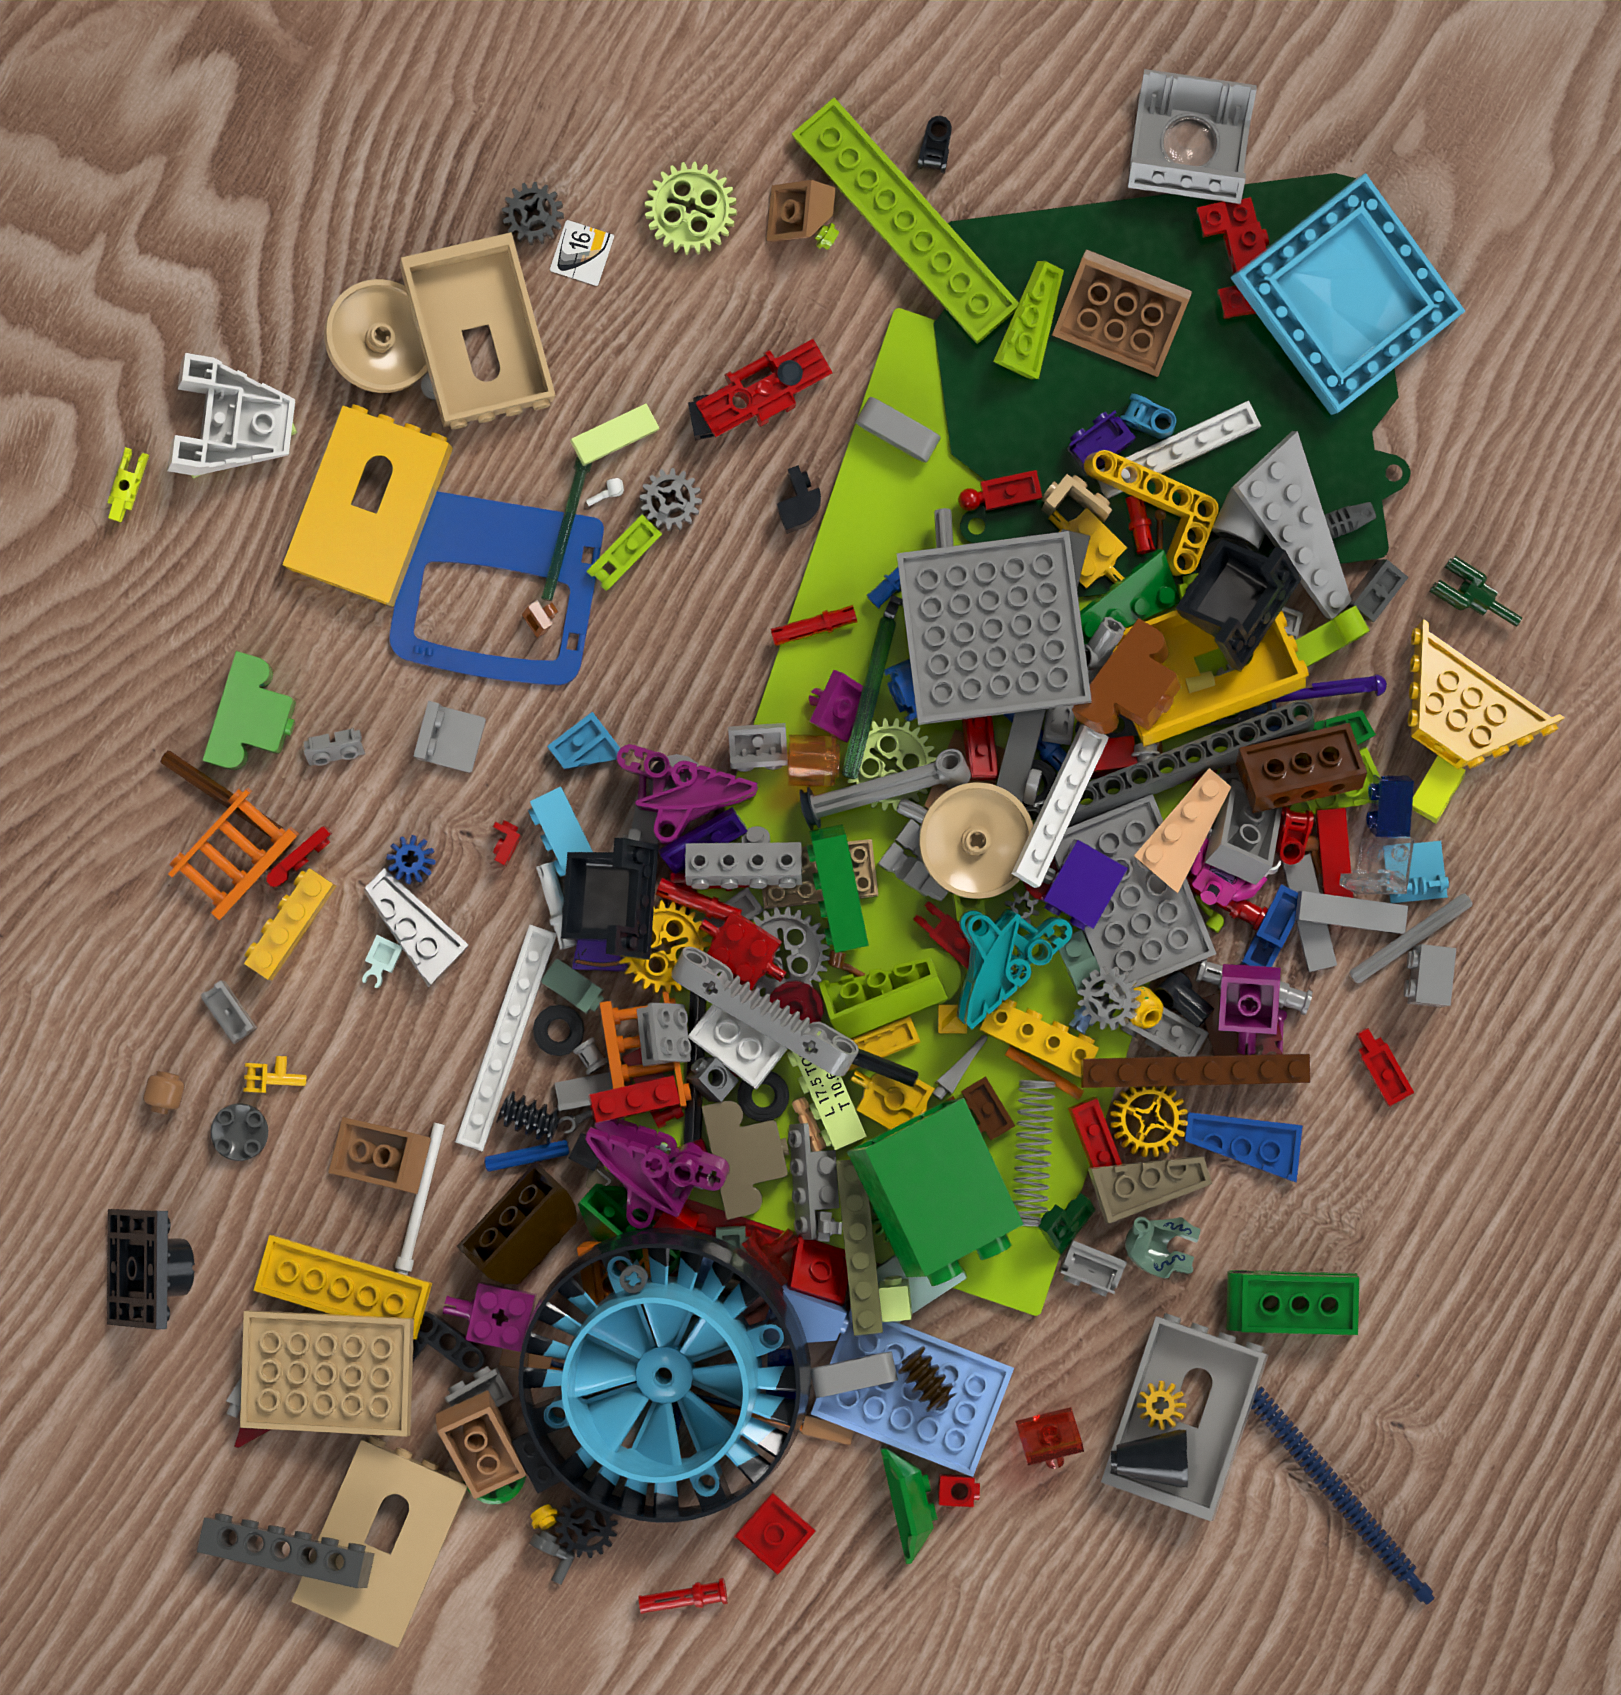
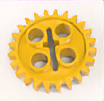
(687, 929)

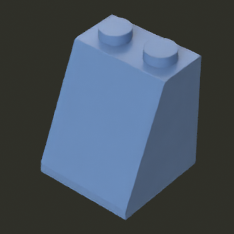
(819, 1318)

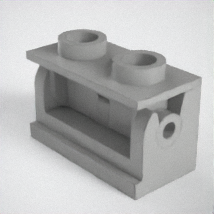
(1092, 1267)

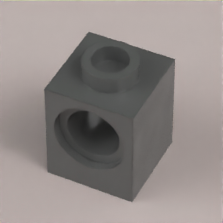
(722, 1081)

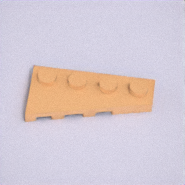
(1181, 835)

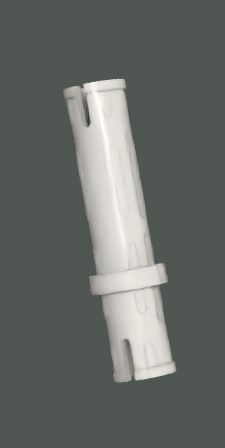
(555, 900)

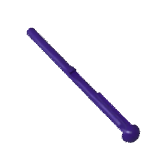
(1336, 688)

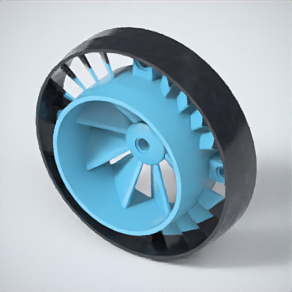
(596, 1366)

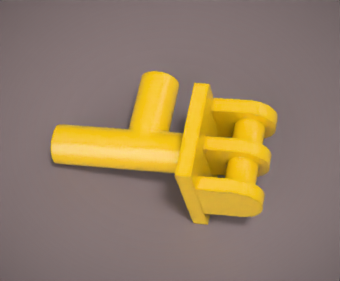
(277, 1078)

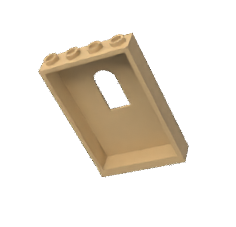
(466, 290)
(398, 1577)

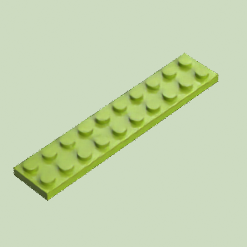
(905, 220)

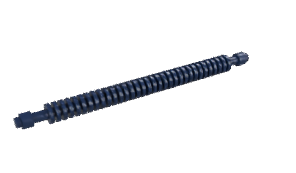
(1377, 1538)

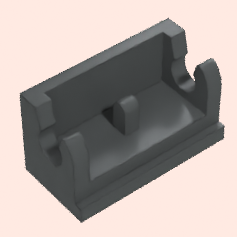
(1377, 589)

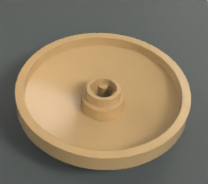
(375, 337)
(974, 839)

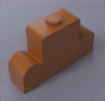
(1131, 683)

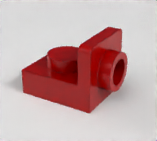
(505, 848)

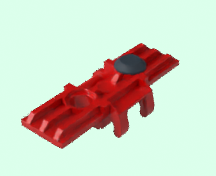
(768, 396)

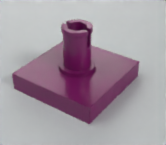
(836, 705)

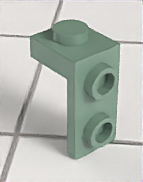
(573, 986)

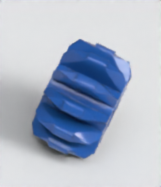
(405, 851)

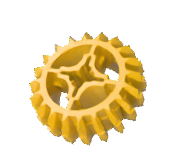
(1137, 1141)

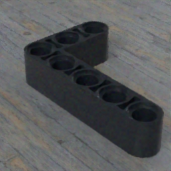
(456, 1354)

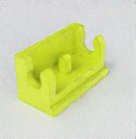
(1437, 789)

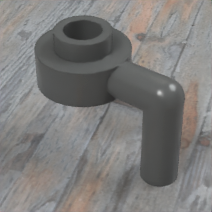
(547, 1543)

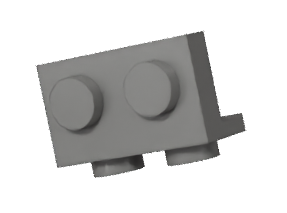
(758, 746)
(483, 1381)

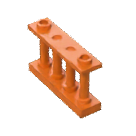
(241, 879)
(618, 1044)

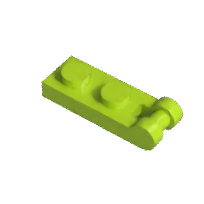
(625, 551)

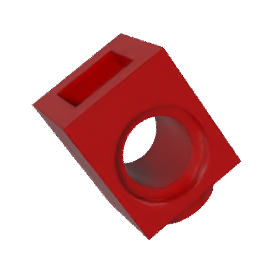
(947, 1481)

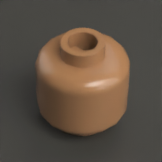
(163, 1092)

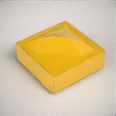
(949, 1022)

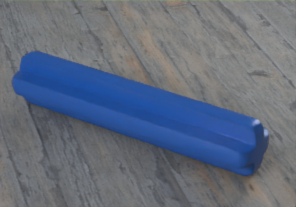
(526, 1155)

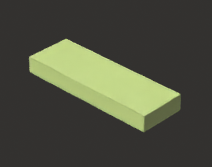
(614, 434)

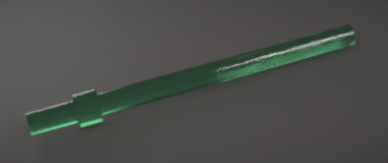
(565, 529)

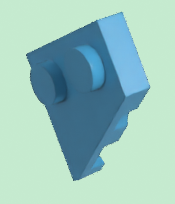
(584, 744)

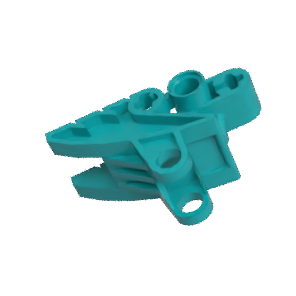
(991, 959)

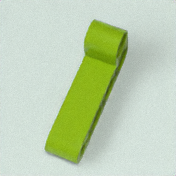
(1331, 636)

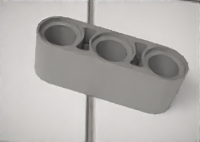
(898, 429)
(853, 1374)

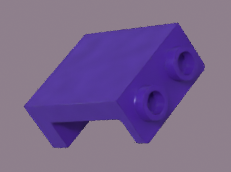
(1083, 885)

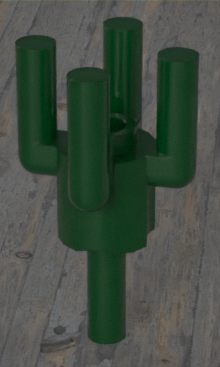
(1472, 592)

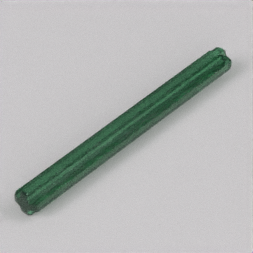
(868, 698)

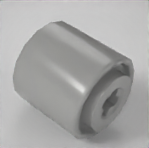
(1238, 522)

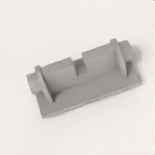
(321, 751)

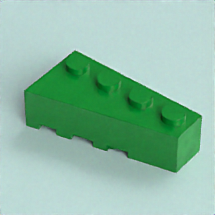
(838, 887)

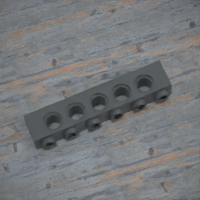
(215, 1542)

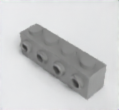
(743, 865)

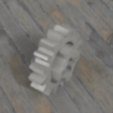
(665, 511)
(1104, 1009)

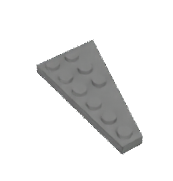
(1288, 509)

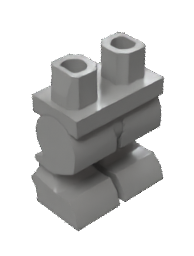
(909, 869)

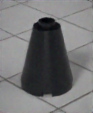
(1154, 1458)

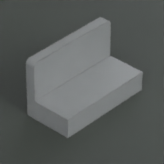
(575, 1092)

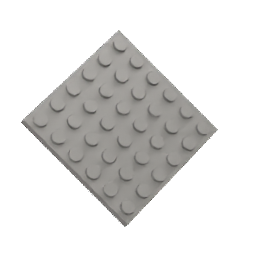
(993, 628)

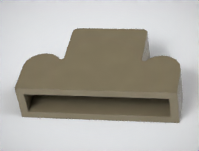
(751, 1151)

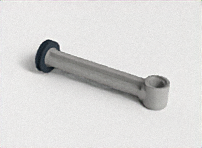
(948, 770)

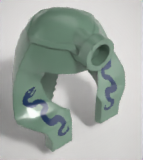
(1148, 1243)

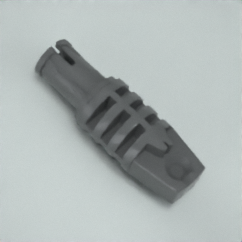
(1349, 518)

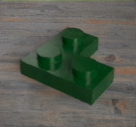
(1063, 1225)

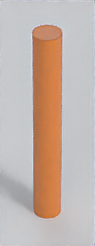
(1044, 1072)

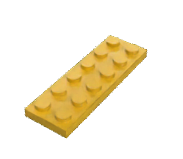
(338, 1283)

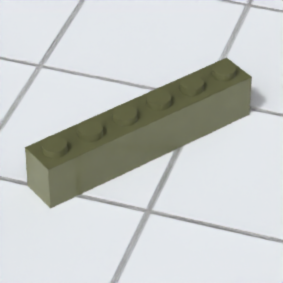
(859, 1251)

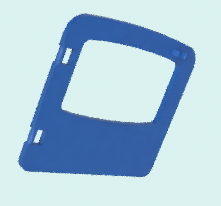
(503, 538)

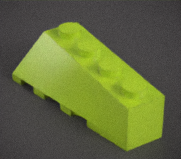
(882, 996)

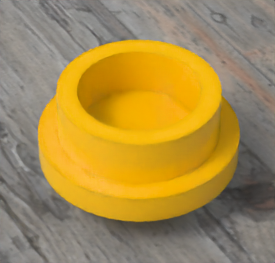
(544, 1517)

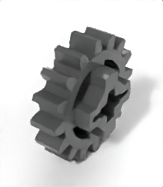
(522, 208)

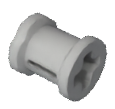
(590, 1056)

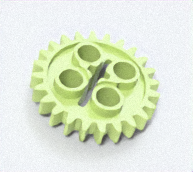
(700, 184)
(906, 743)

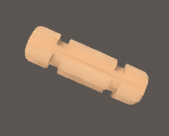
(805, 1116)

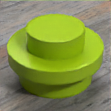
(826, 236)

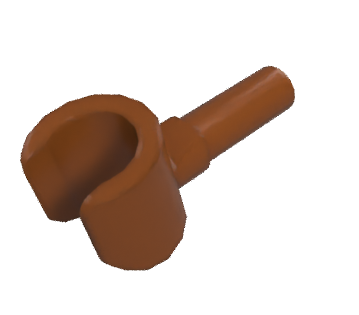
(1313, 846)
(837, 961)

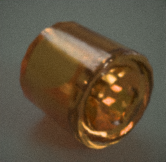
(812, 760)

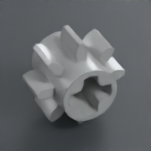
(1029, 904)

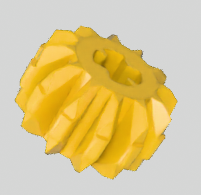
(1168, 1413)

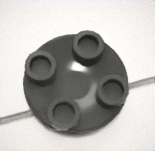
(239, 1132)

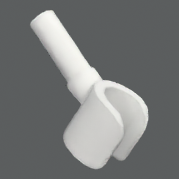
(614, 487)

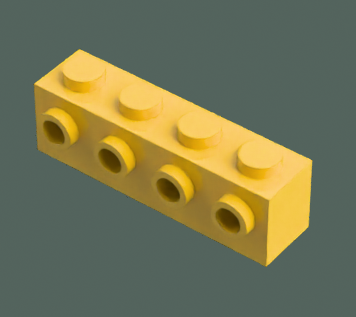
(290, 923)
(1039, 1038)

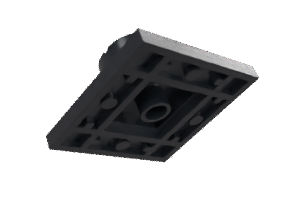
(144, 1268)

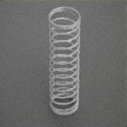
(1029, 1084)

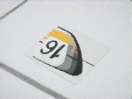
(582, 252)

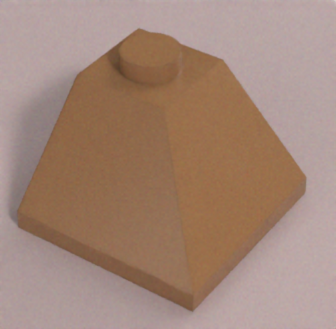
(799, 209)

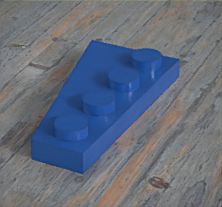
(1257, 1143)

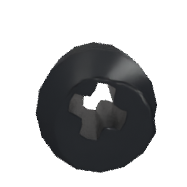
(529, 1117)

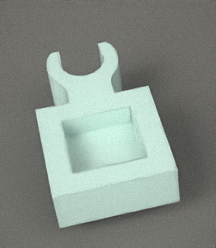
(383, 956)

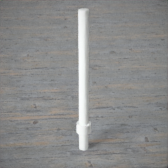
(404, 1262)

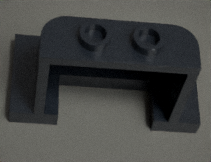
(1239, 597)
(612, 897)

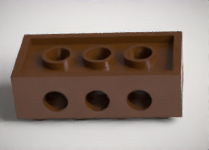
(1301, 768)

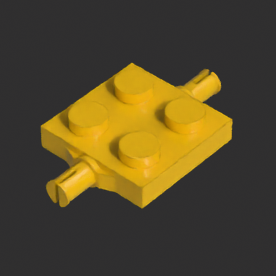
(1102, 547)
(890, 1100)

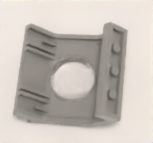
(1191, 136)

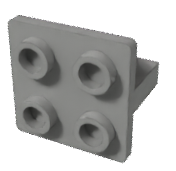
(663, 1034)

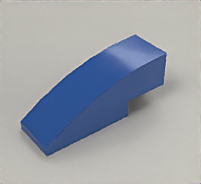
(1273, 929)

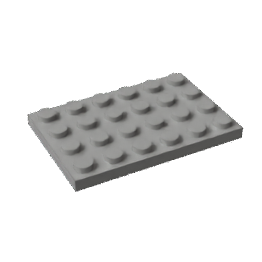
(1145, 923)

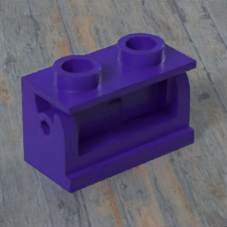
(1107, 434)

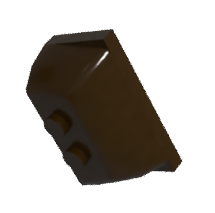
(521, 1227)

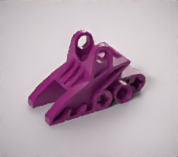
(688, 800)
(646, 1170)

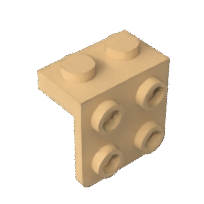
(1076, 489)

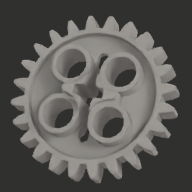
(809, 949)

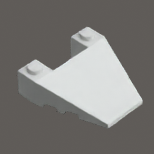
(240, 419)

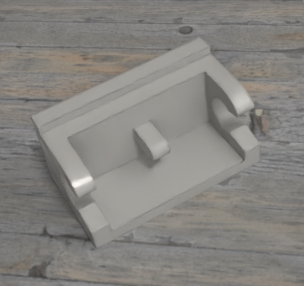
(228, 1011)

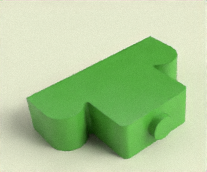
(248, 715)

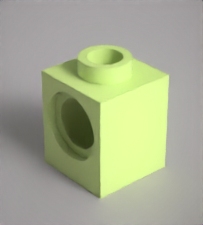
(895, 1299)

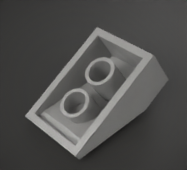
(1243, 840)

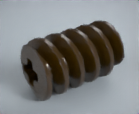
(926, 1380)

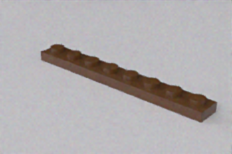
(1195, 1070)

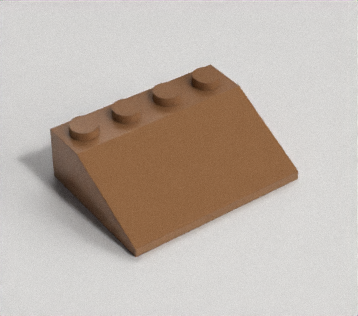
(1122, 313)

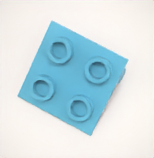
(1426, 874)

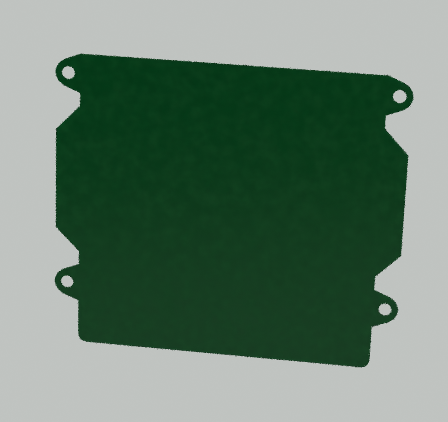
(1021, 424)

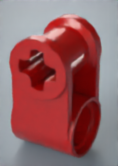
(1295, 830)

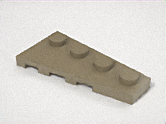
(1142, 1185)

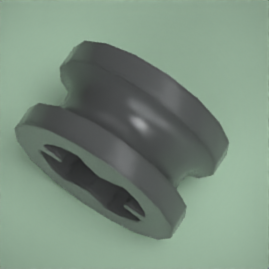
(639, 1285)

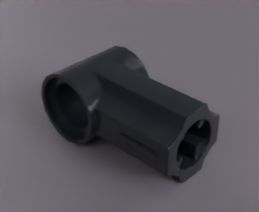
(1178, 994)

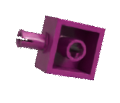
(1249, 1015)
(480, 1314)

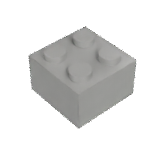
(1430, 975)

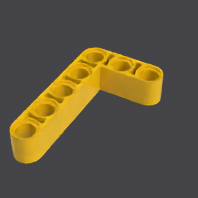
(1163, 499)

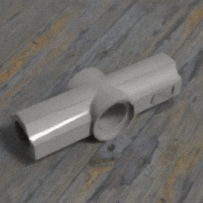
(1102, 645)

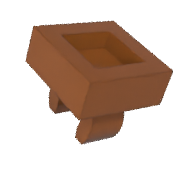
(539, 618)

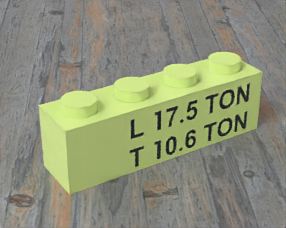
(830, 1103)

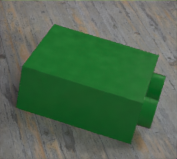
(937, 1191)

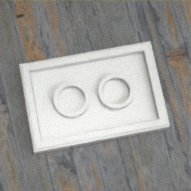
(737, 1045)

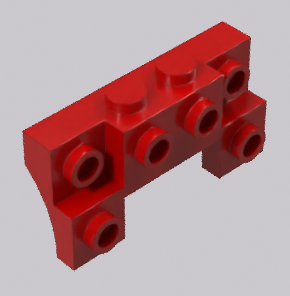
(1243, 243)

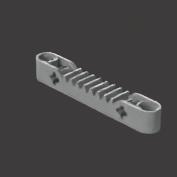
(828, 1050)

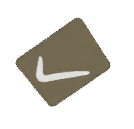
(599, 1176)

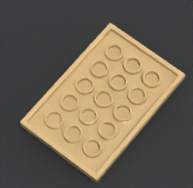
(327, 1373)

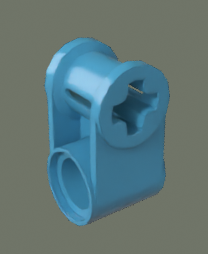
(1146, 417)

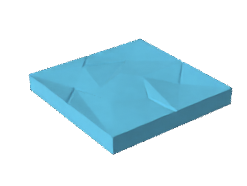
(1348, 294)

